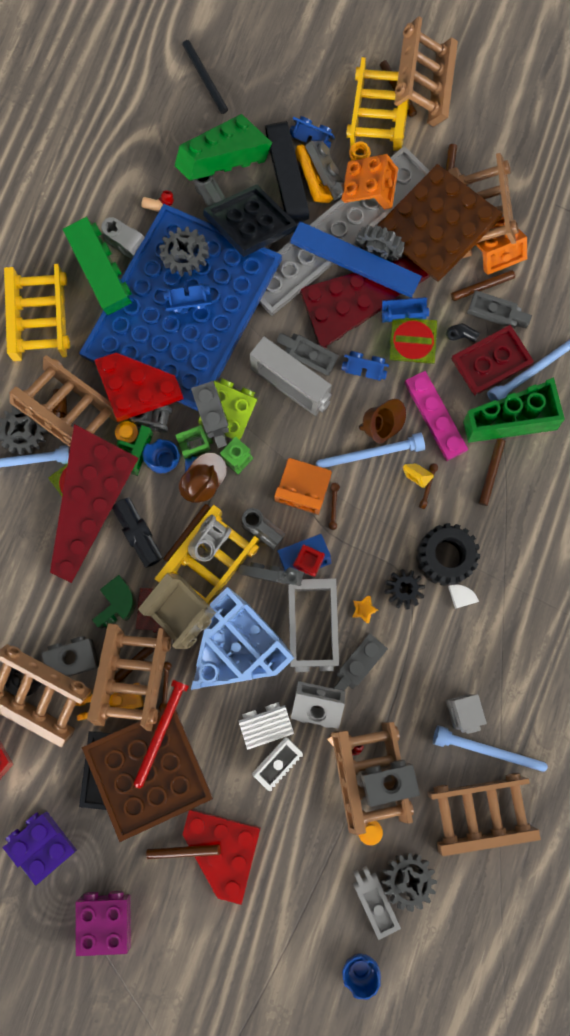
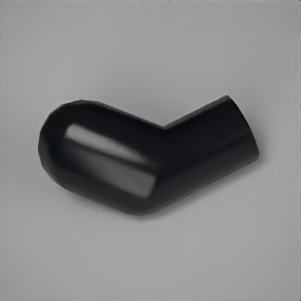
(462, 331)

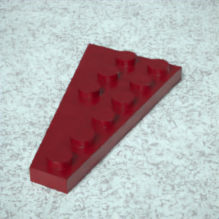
(348, 302)
(91, 487)

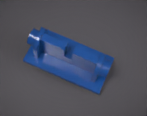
(304, 129)
(197, 297)
(404, 308)
(357, 362)

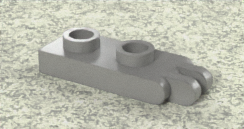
(376, 904)

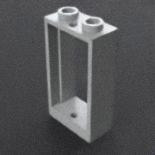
(290, 376)
(314, 585)

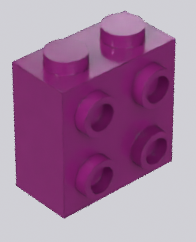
(103, 924)

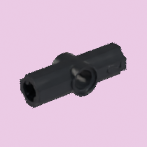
(137, 532)

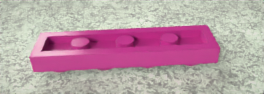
(436, 416)

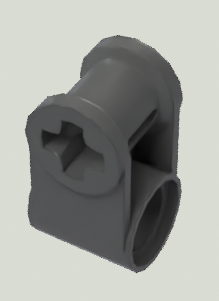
(152, 419)

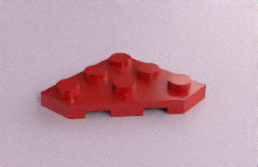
(135, 386)
(237, 840)

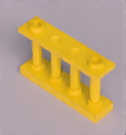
(397, 114)
(16, 323)
(182, 557)

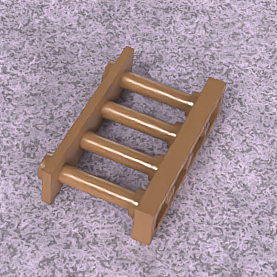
(442, 70)
(502, 169)
(43, 413)
(111, 662)
(27, 715)
(349, 768)
(475, 839)

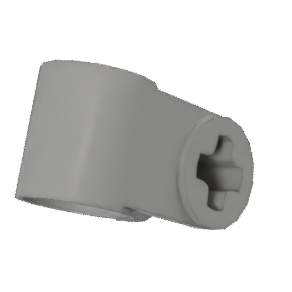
(124, 239)
(209, 537)

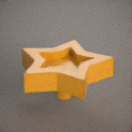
(364, 609)

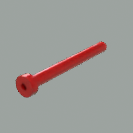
(160, 732)

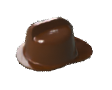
(384, 420)
(203, 478)

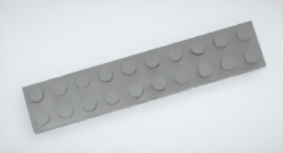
(342, 221)

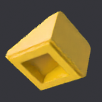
(417, 474)

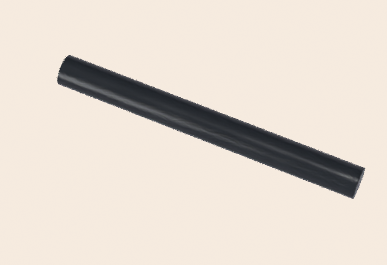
(205, 76)

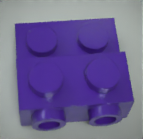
(39, 847)

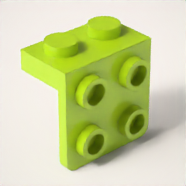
(236, 405)

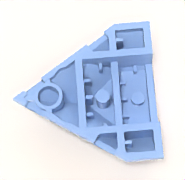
(238, 645)

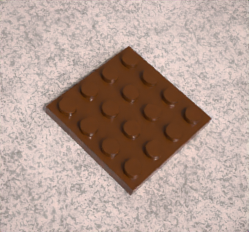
(440, 221)
(171, 785)

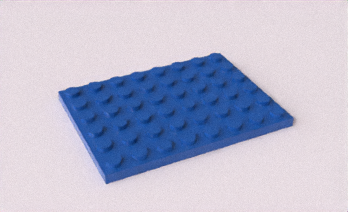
(187, 342)

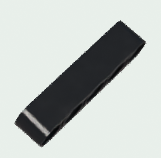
(287, 171)

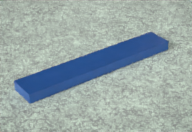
(355, 259)

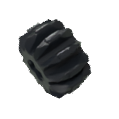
(404, 580)

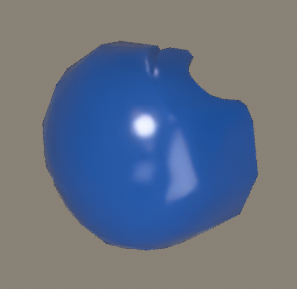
(161, 456)
(362, 976)

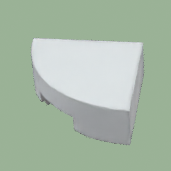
(462, 596)

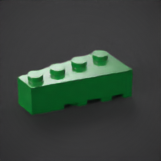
(222, 148)
(97, 265)
(518, 414)

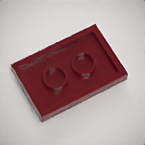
(492, 360)

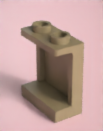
(178, 610)

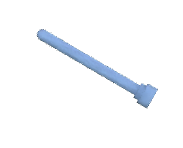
(500, 392)
(415, 443)
(60, 454)
(444, 737)

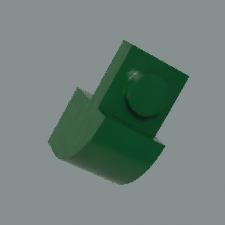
(121, 600)

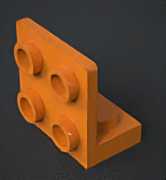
(371, 179)
(500, 253)
(303, 486)

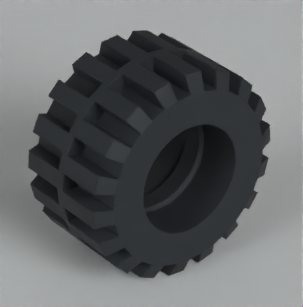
(465, 546)

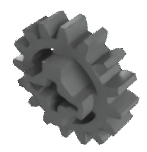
(380, 242)
(180, 260)
(15, 436)
(418, 878)

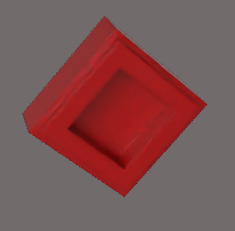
(309, 560)

